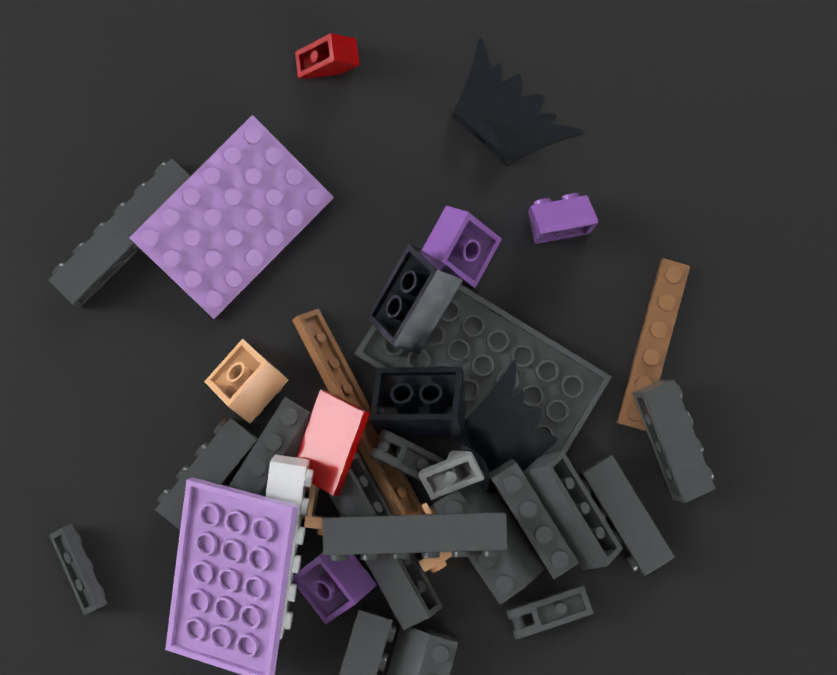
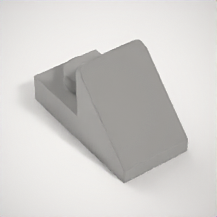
(452, 474)

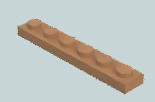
(654, 337)

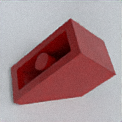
(327, 57)

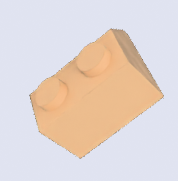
(246, 381)

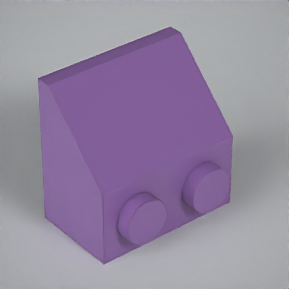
(562, 218)
(462, 244)
(333, 585)

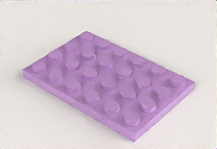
(232, 217)
(231, 577)

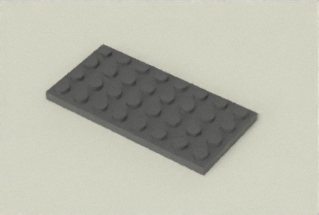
(484, 344)

